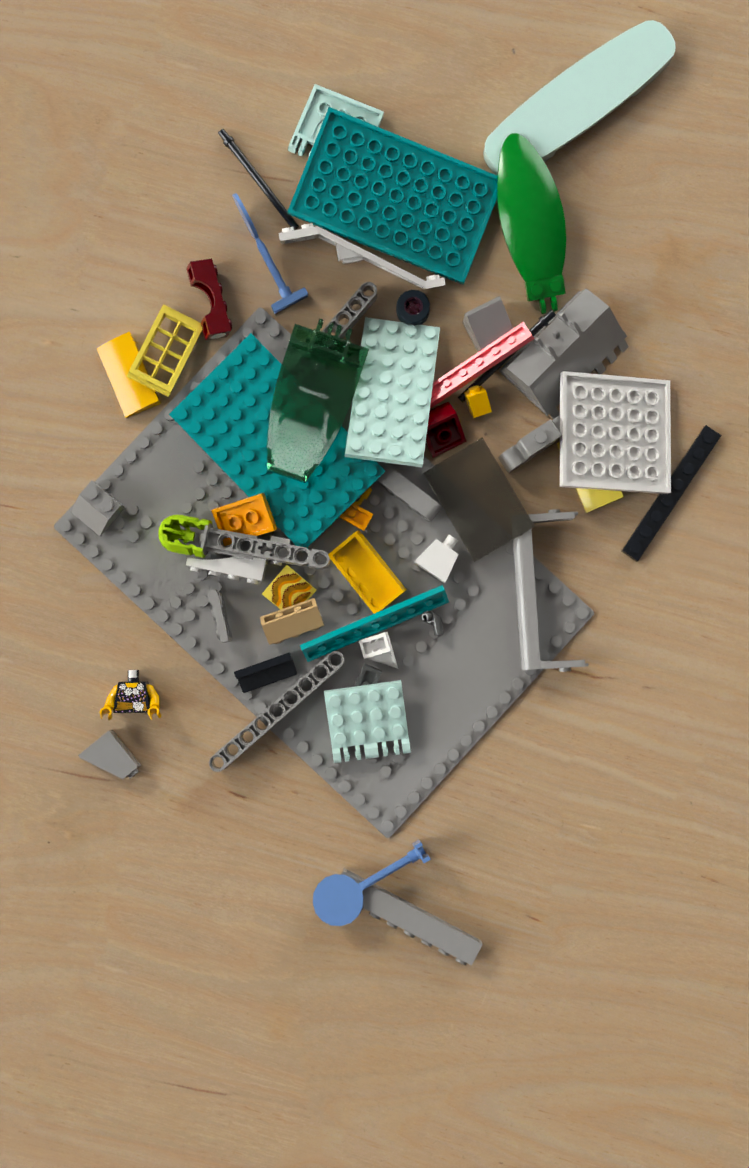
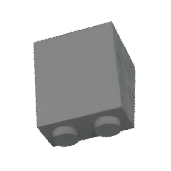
(487, 323)

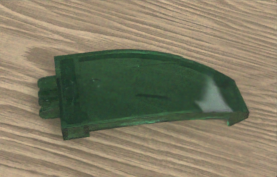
(311, 399)

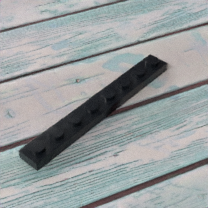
(666, 502)

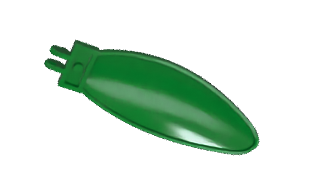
(532, 219)

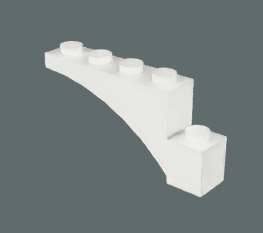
(239, 567)

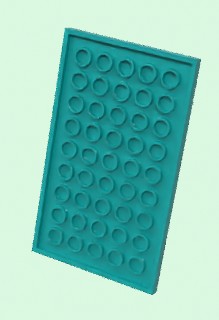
(395, 196)
(231, 422)

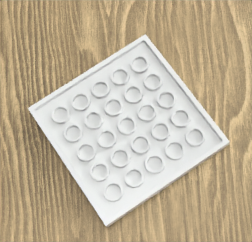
(615, 433)

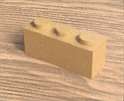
(291, 621)

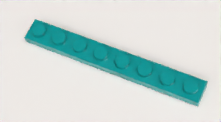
(374, 623)

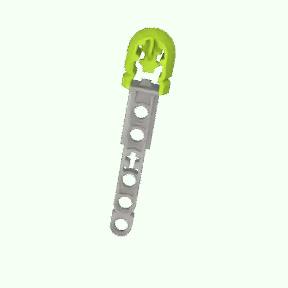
(212, 542)

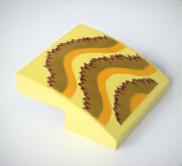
(288, 589)

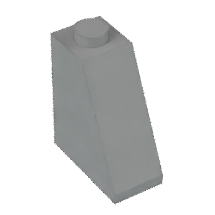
(112, 756)

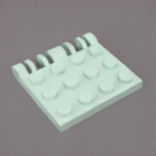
(315, 112)
(367, 717)

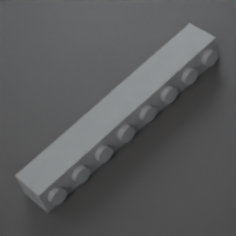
(418, 922)

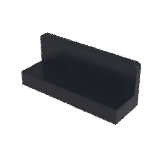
(266, 672)

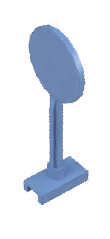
(288, 297)
(340, 898)

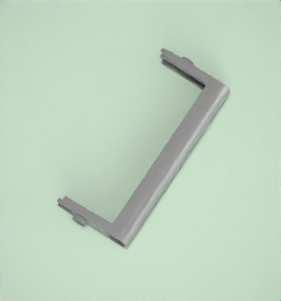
(527, 597)

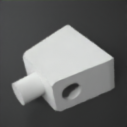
(439, 558)

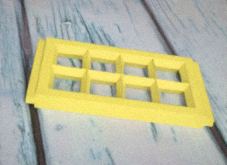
(150, 381)

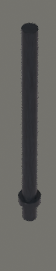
(229, 142)
(543, 321)

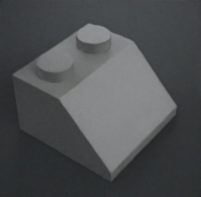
(96, 508)

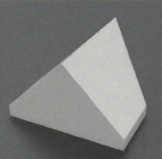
(378, 649)

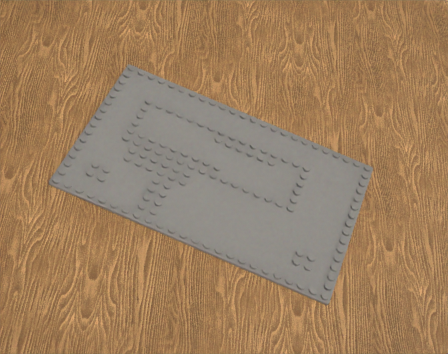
(450, 681)

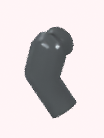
(434, 620)

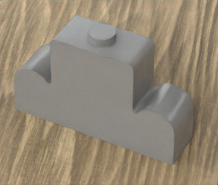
(531, 445)

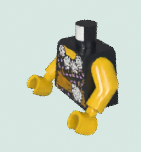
(132, 697)

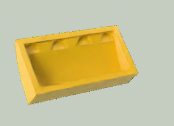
(117, 359)
(367, 572)

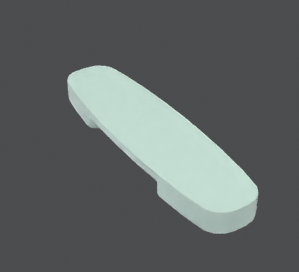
(586, 91)

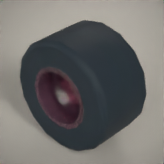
(417, 303)

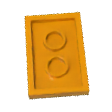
(245, 516)

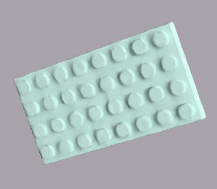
(393, 393)

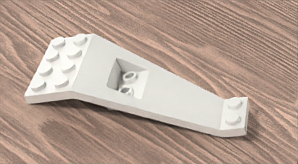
(351, 253)

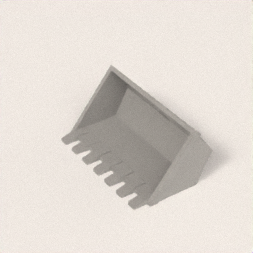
(573, 341)

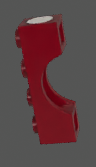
(203, 276)

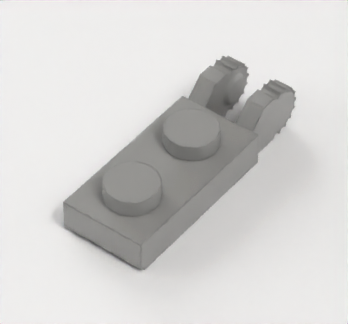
(220, 616)

